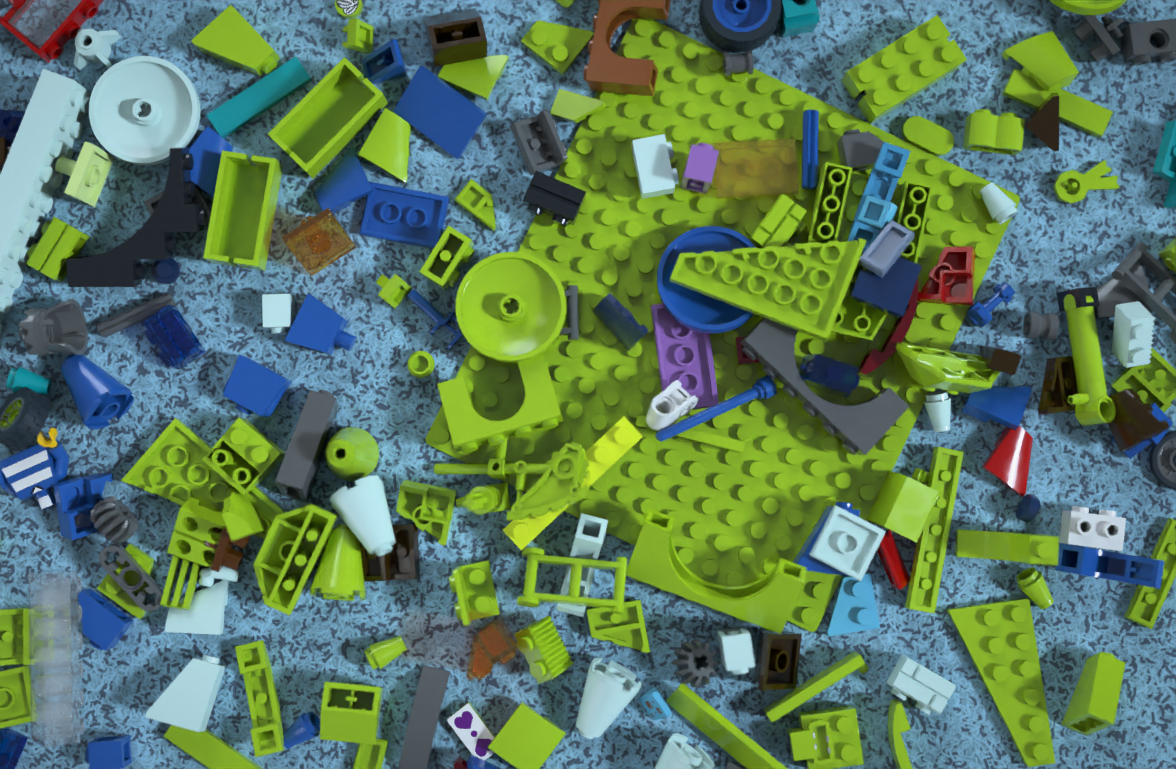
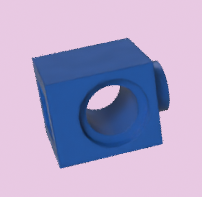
(109, 752)

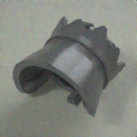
(55, 329)

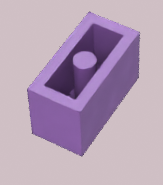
(699, 168)

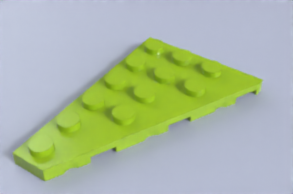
(786, 284)

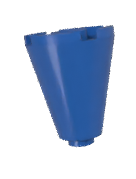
(95, 392)

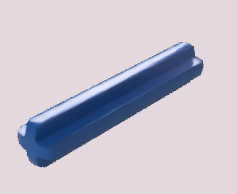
(810, 150)

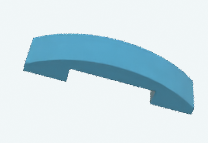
(880, 184)

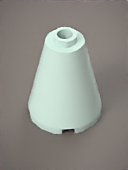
(366, 514)
(604, 696)
(680, 755)

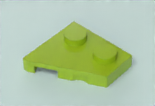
(556, 43)
(116, 593)
(621, 629)

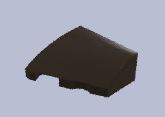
(1133, 420)

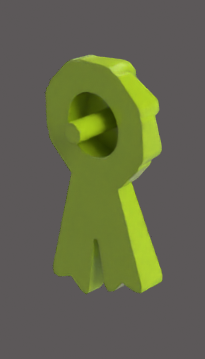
(1073, 186)

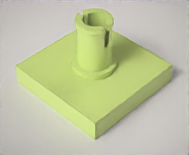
(86, 173)

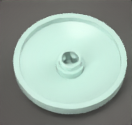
(144, 110)

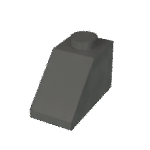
(858, 149)

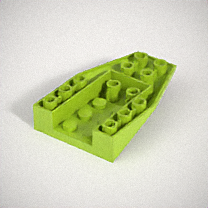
(832, 218)

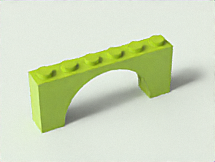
(761, 602)

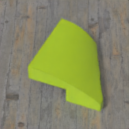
(1044, 61)
(475, 76)
(389, 145)
(419, 504)
(240, 516)

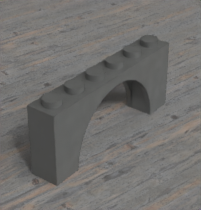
(855, 425)

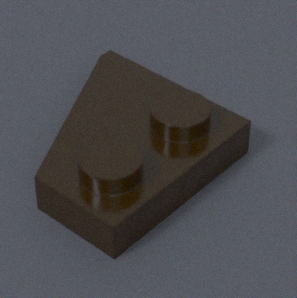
(1058, 385)

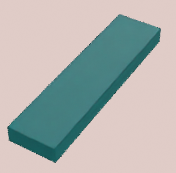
(259, 97)

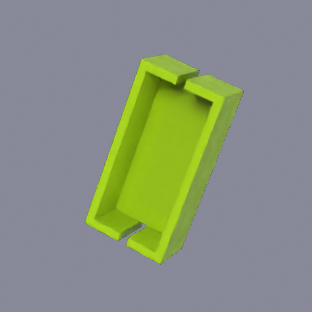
(903, 69)
(328, 117)
(243, 210)

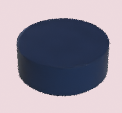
(1028, 508)

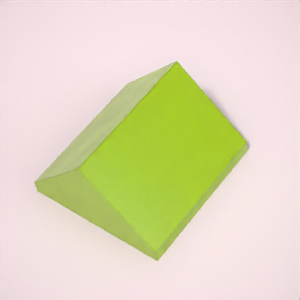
(903, 505)

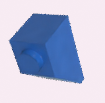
(102, 620)

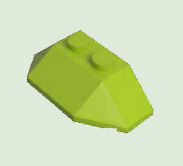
(946, 369)
(291, 555)

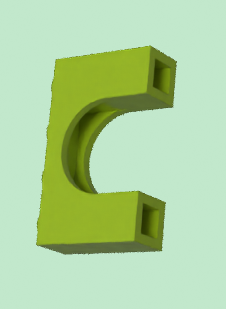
(471, 430)

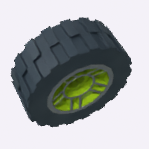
(22, 418)

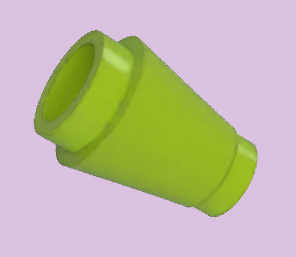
(1034, 586)
(385, 651)

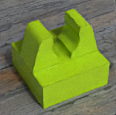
(359, 36)
(393, 290)

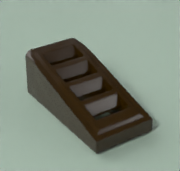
(1000, 359)

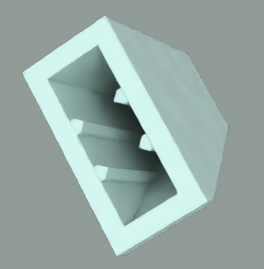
(190, 695)

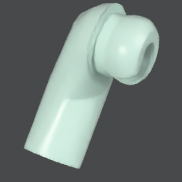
(208, 575)

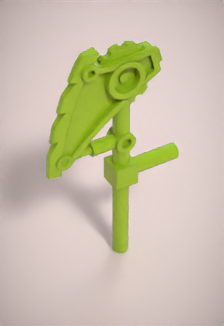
(551, 492)

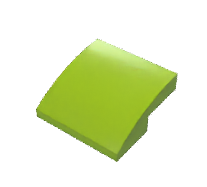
(1152, 381)
(14, 636)
(526, 738)

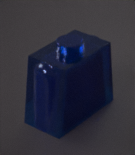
(829, 374)

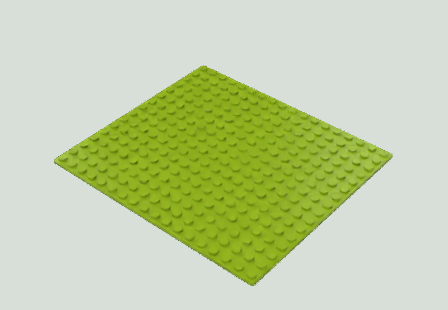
(728, 506)

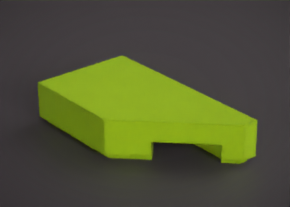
(574, 106)
(478, 203)

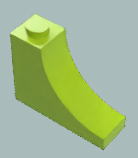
(1007, 546)

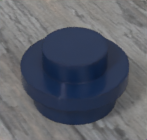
(166, 271)

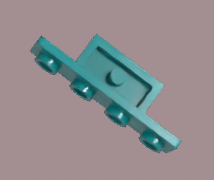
(1166, 162)

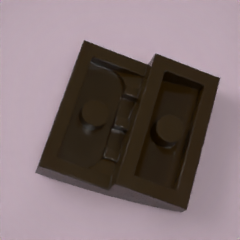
(397, 564)

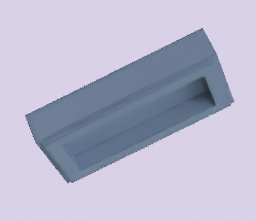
(886, 248)

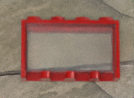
(48, 23)

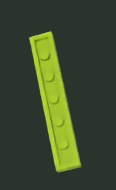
(933, 540)

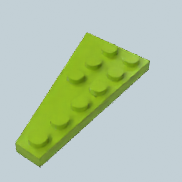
(1007, 659)

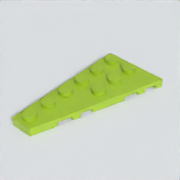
(177, 472)

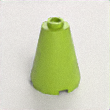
(360, 456)
(340, 567)

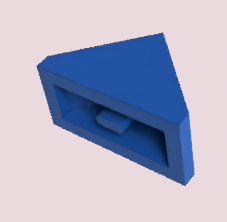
(385, 63)

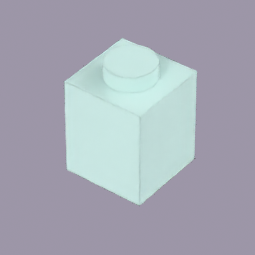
(278, 312)

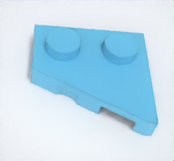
(854, 607)

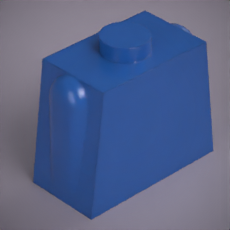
(255, 387)

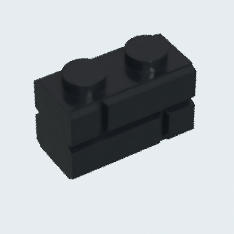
(554, 199)

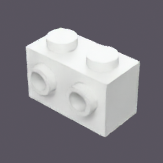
(1092, 530)

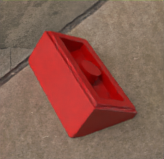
(893, 562)

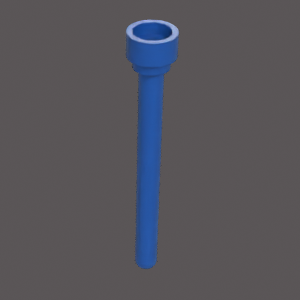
(763, 388)

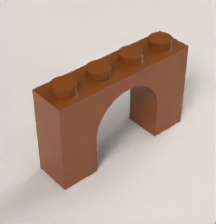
(616, 73)

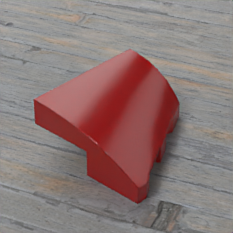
(951, 278)
(1011, 459)

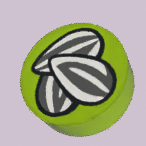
(349, 8)

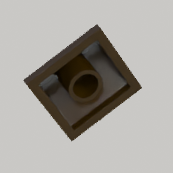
(777, 660)

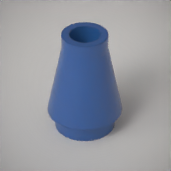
(303, 729)

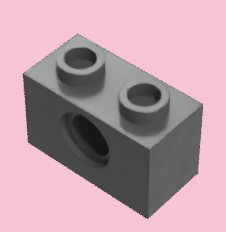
(1137, 45)

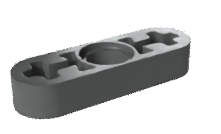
(111, 568)

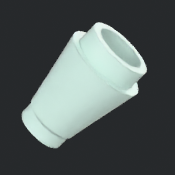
(998, 204)
(938, 409)

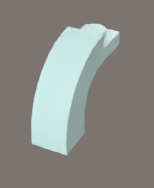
(586, 545)

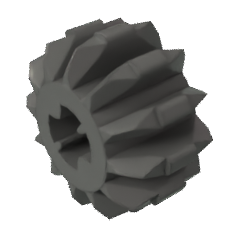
(114, 520)
(686, 663)

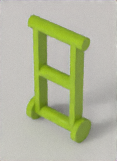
(536, 556)

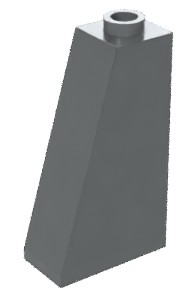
(307, 446)

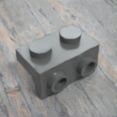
(539, 142)

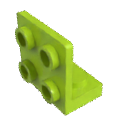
(474, 592)

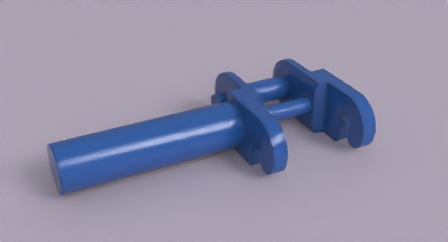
(436, 316)

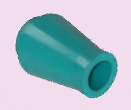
(22, 378)

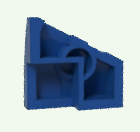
(206, 158)
(343, 184)
(999, 404)
(75, 501)

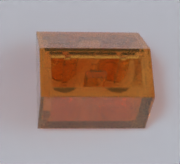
(491, 644)

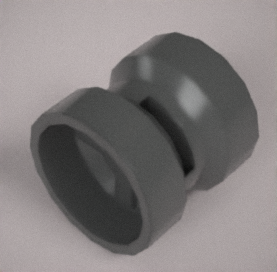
(1040, 325)

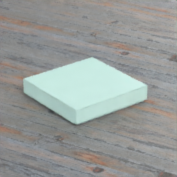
(847, 543)

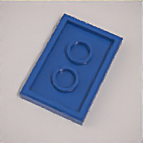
(440, 112)
(404, 215)

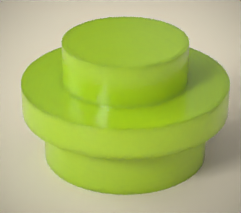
(421, 364)

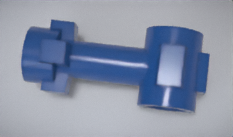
(980, 314)

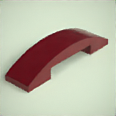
(875, 358)

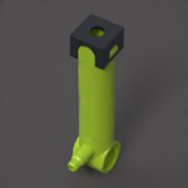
(1091, 402)

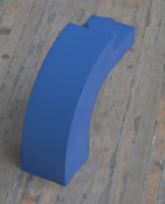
(1110, 565)

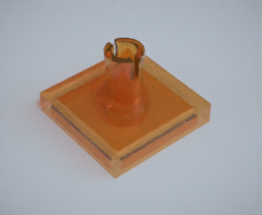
(319, 241)

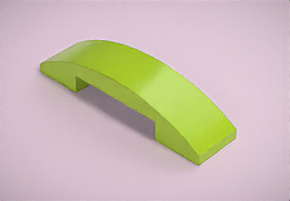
(262, 698)
(896, 725)

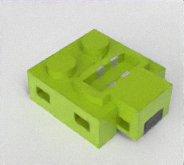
(827, 738)

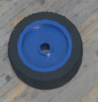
(739, 29)

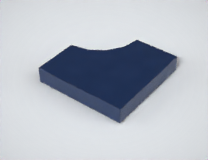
(890, 292)

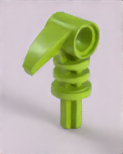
(486, 499)

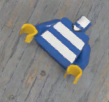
(36, 470)

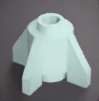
(94, 47)

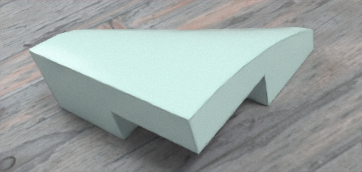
(205, 613)

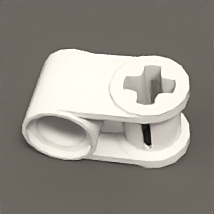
(672, 404)

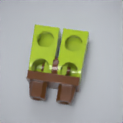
(204, 538)

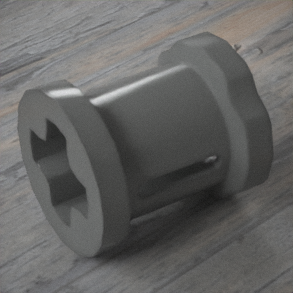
(738, 62)

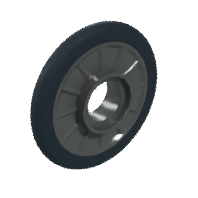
(1162, 460)

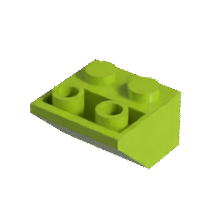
(244, 456)
(350, 713)

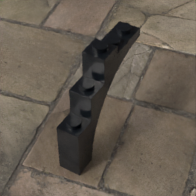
(153, 241)

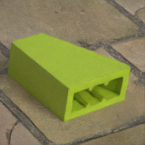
(237, 43)
(1095, 695)

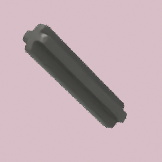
(134, 315)

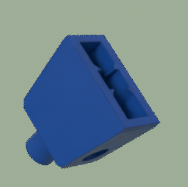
(319, 328)

